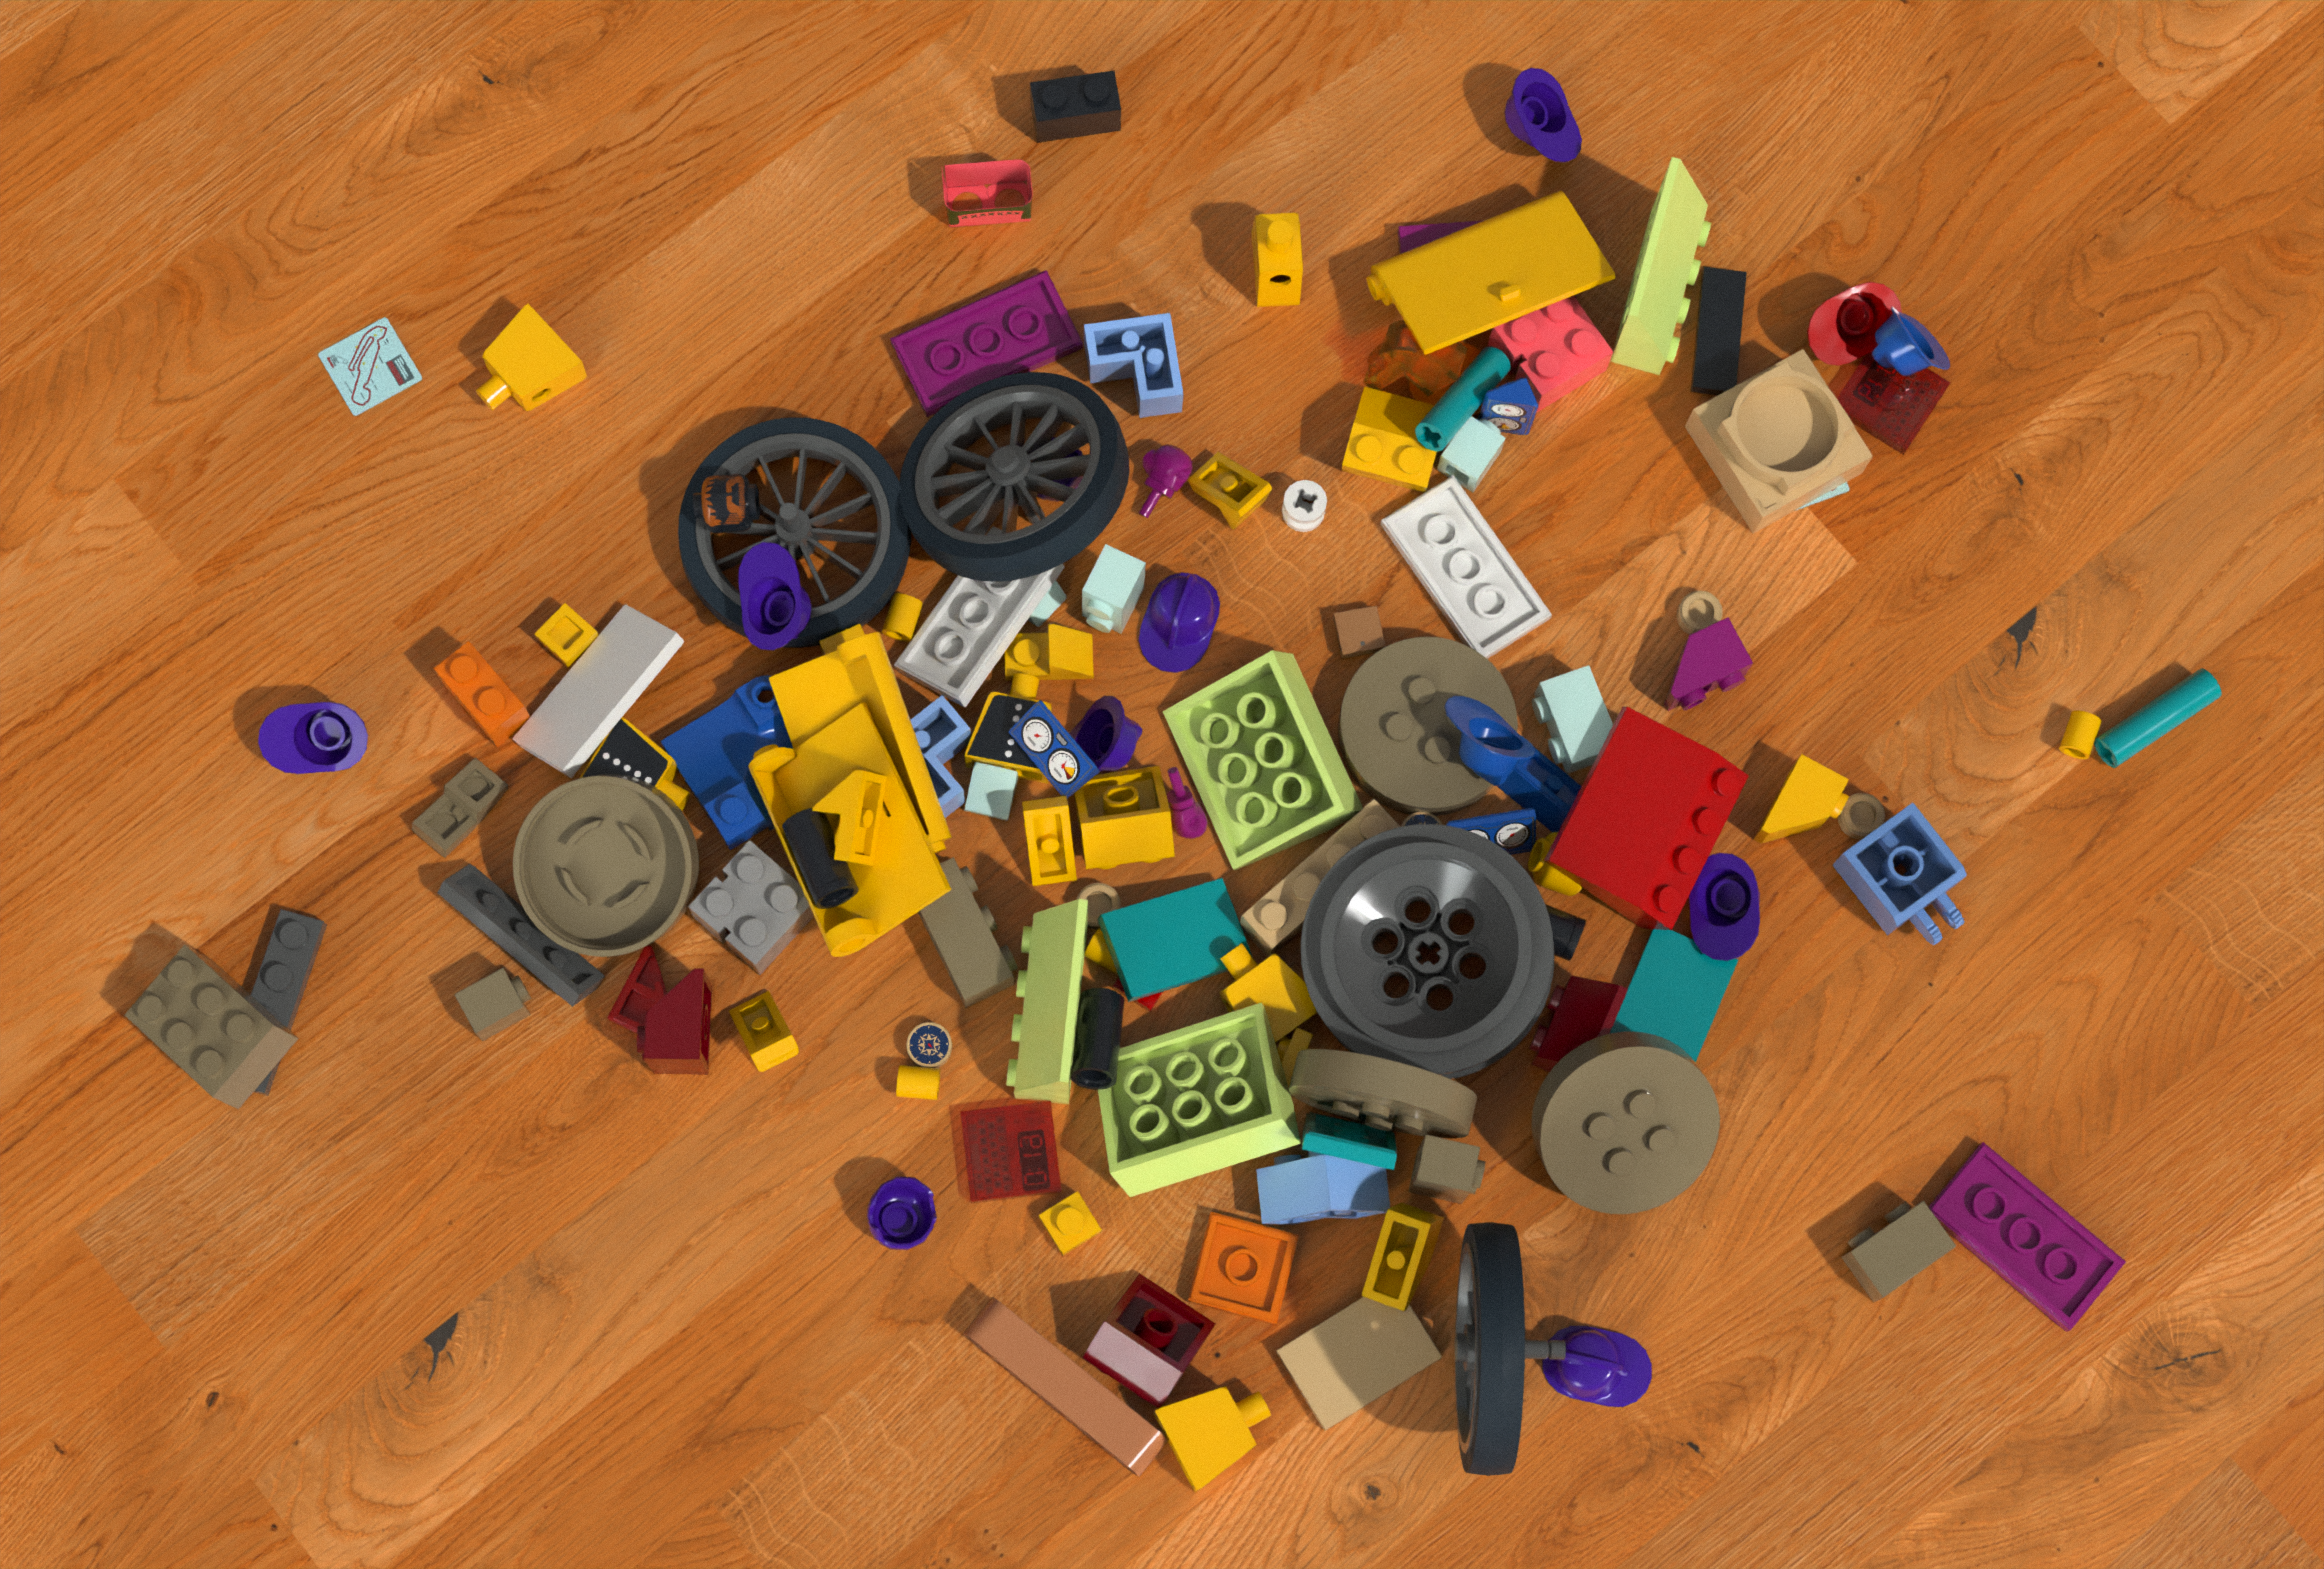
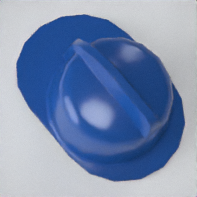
(1907, 346)
(1486, 739)

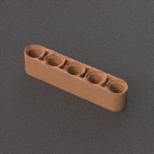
(1066, 1387)

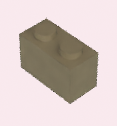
(1446, 1169)
(1898, 1250)

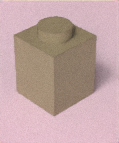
(494, 1003)

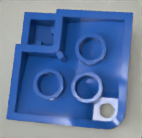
(716, 756)

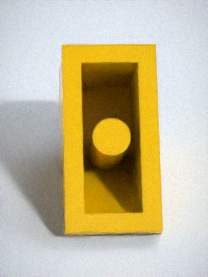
(1804, 801)
(1401, 1255)

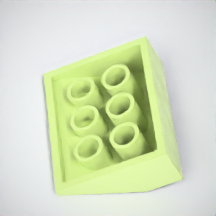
(1662, 274)
(1263, 759)
(1050, 1003)
(1197, 1102)

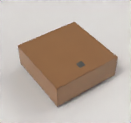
(1358, 631)

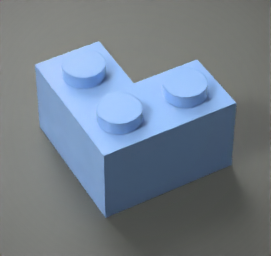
(1138, 350)
(940, 737)
(1320, 1188)

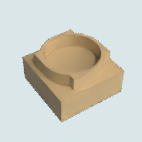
(1778, 441)

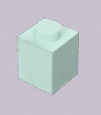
(1472, 452)

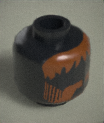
(727, 503)

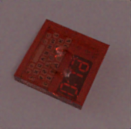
(1889, 403)
(1010, 1152)

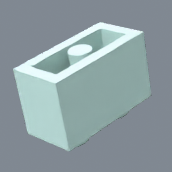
(1112, 590)
(1574, 717)

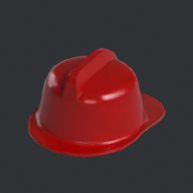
(1847, 322)

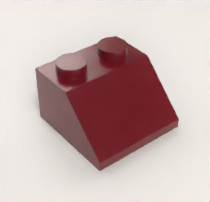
(1580, 1014)
(679, 1028)
(1148, 1340)

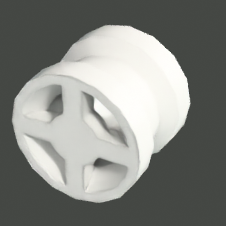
(1300, 514)

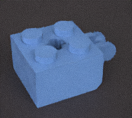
(1928, 876)

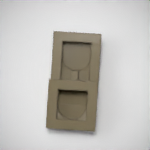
(461, 807)

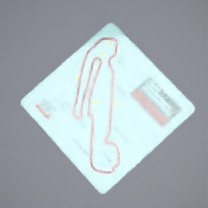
(370, 366)

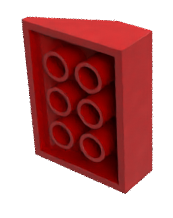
(1646, 820)

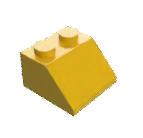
(1385, 441)
(1124, 818)

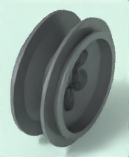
(1453, 875)

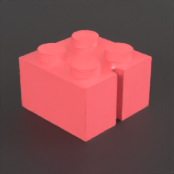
(1558, 349)

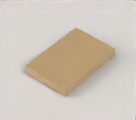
(1357, 1358)

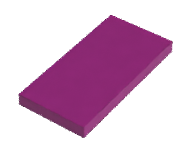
(986, 340)
(2025, 1237)

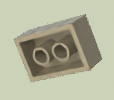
(211, 1027)

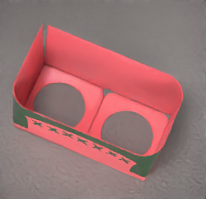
(972, 179)

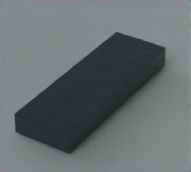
(1718, 331)

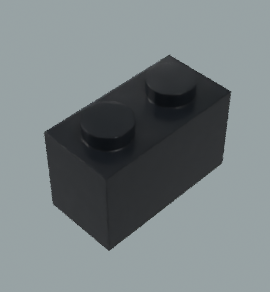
(1075, 106)

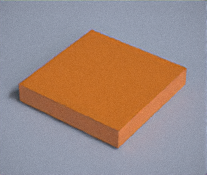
(1243, 1268)

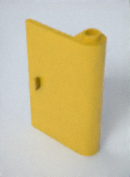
(1491, 272)
(837, 682)
(905, 865)

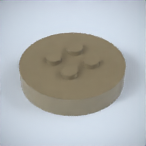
(1398, 729)
(605, 865)
(1382, 1093)
(1625, 1122)

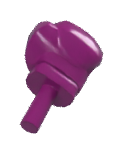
(1166, 471)
(1186, 814)

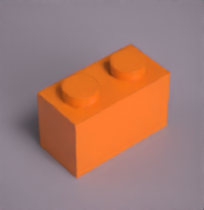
(482, 693)

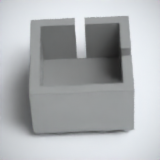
(756, 905)

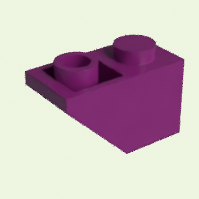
(1706, 662)

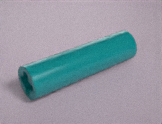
(1462, 399)
(2157, 718)

